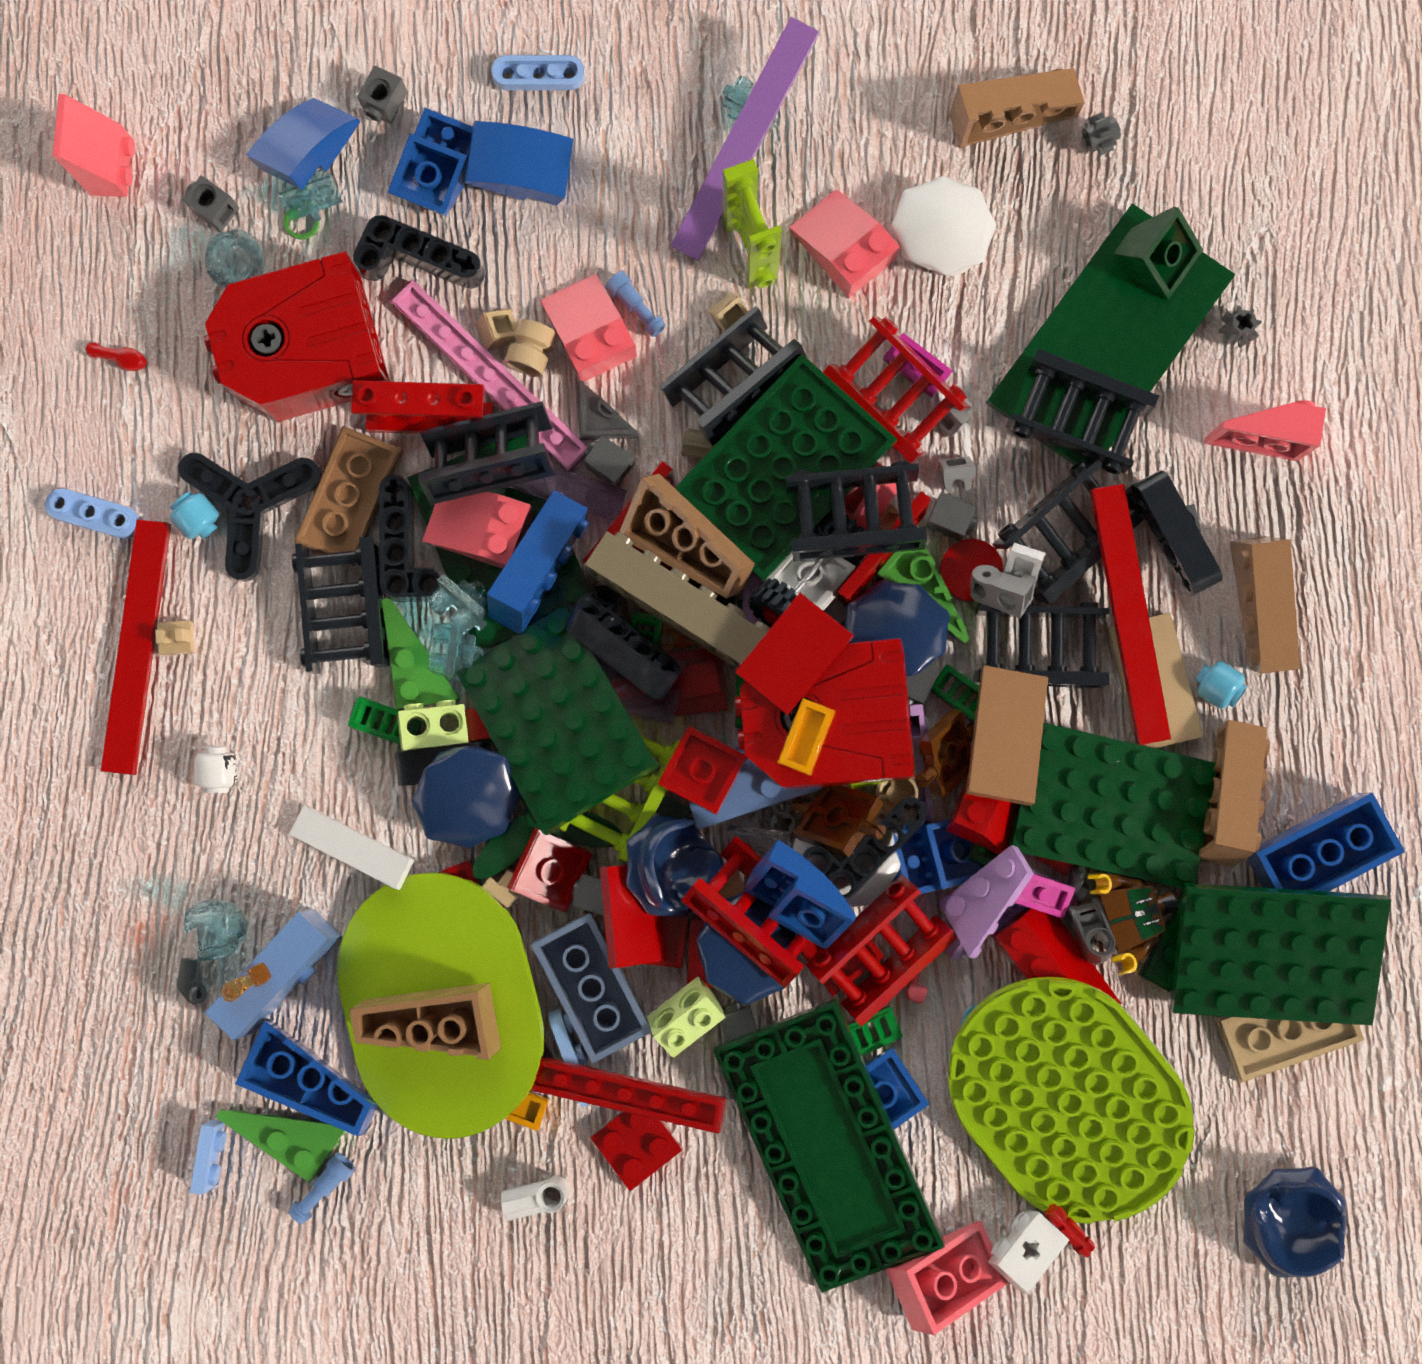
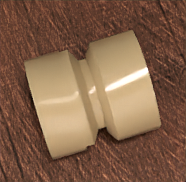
(531, 344)
(893, 792)

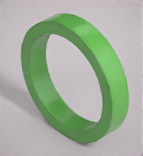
(312, 232)

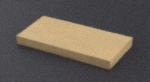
(1176, 689)
(1270, 1045)

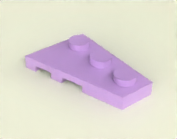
(983, 898)

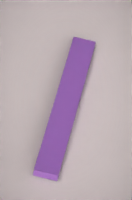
(746, 134)

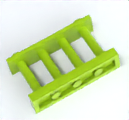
(744, 216)
(638, 813)

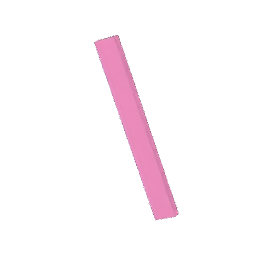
(483, 369)

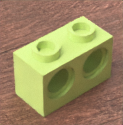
(434, 735)
(685, 1017)

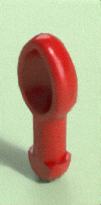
(125, 357)

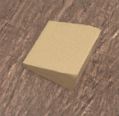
(728, 310)
(496, 328)

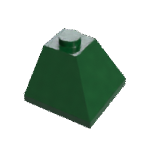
(1159, 252)

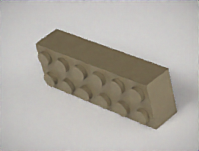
(674, 599)

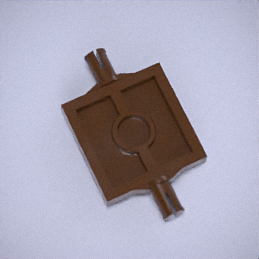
(945, 754)
(838, 819)

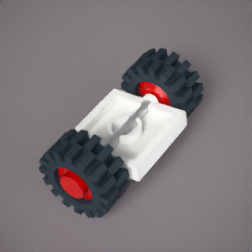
(815, 579)

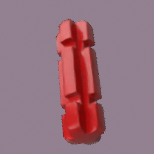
(1066, 1225)

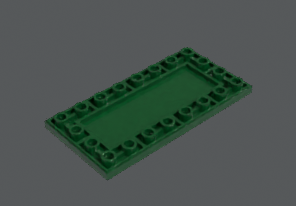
(1114, 329)
(829, 1146)

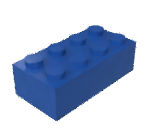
(1328, 847)

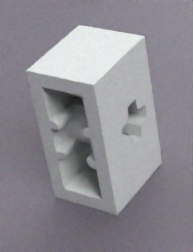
(1044, 1246)

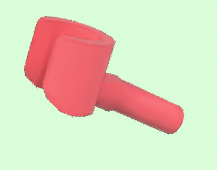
(916, 992)

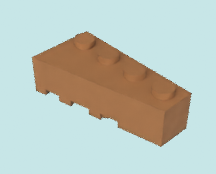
(1014, 105)
(684, 538)
(1267, 602)
(1236, 794)
(438, 1020)

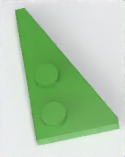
(920, 569)
(409, 664)
(291, 1141)

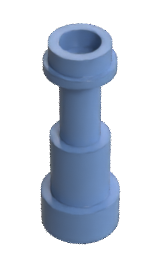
(621, 287)
(338, 1169)

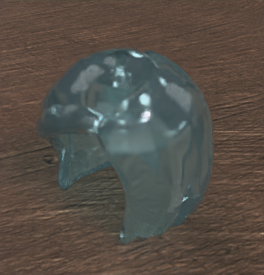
(231, 265)
(219, 928)

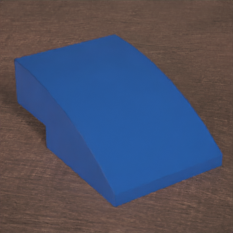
(303, 142)
(519, 161)
(433, 163)
(935, 858)
(800, 895)
(895, 1087)

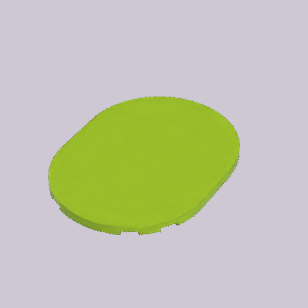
(433, 938)
(1070, 1099)

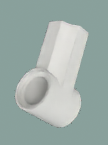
(532, 1198)

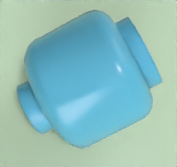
(194, 515)
(1221, 685)

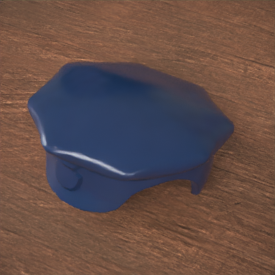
(900, 612)
(466, 796)
(666, 863)
(729, 968)
(1295, 1223)

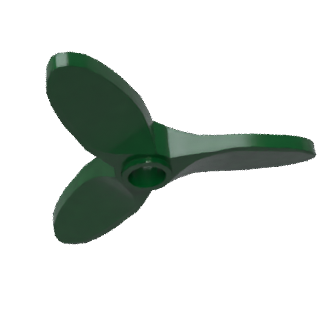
(508, 847)

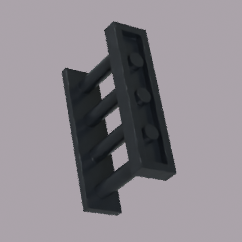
(1105, 391)
(720, 418)
(490, 472)
(874, 538)
(1074, 562)
(372, 618)
(1057, 673)

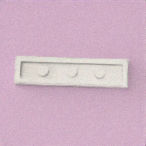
(351, 847)

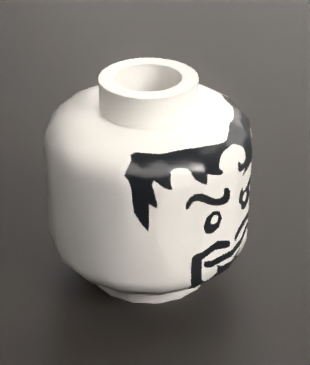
(215, 770)

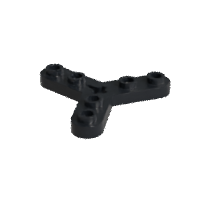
(246, 525)

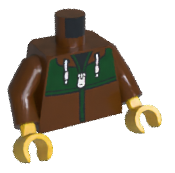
(1132, 916)

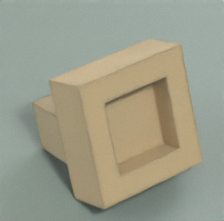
(175, 638)
(499, 889)

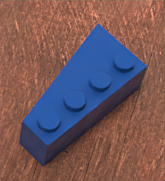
(536, 562)
(301, 1080)

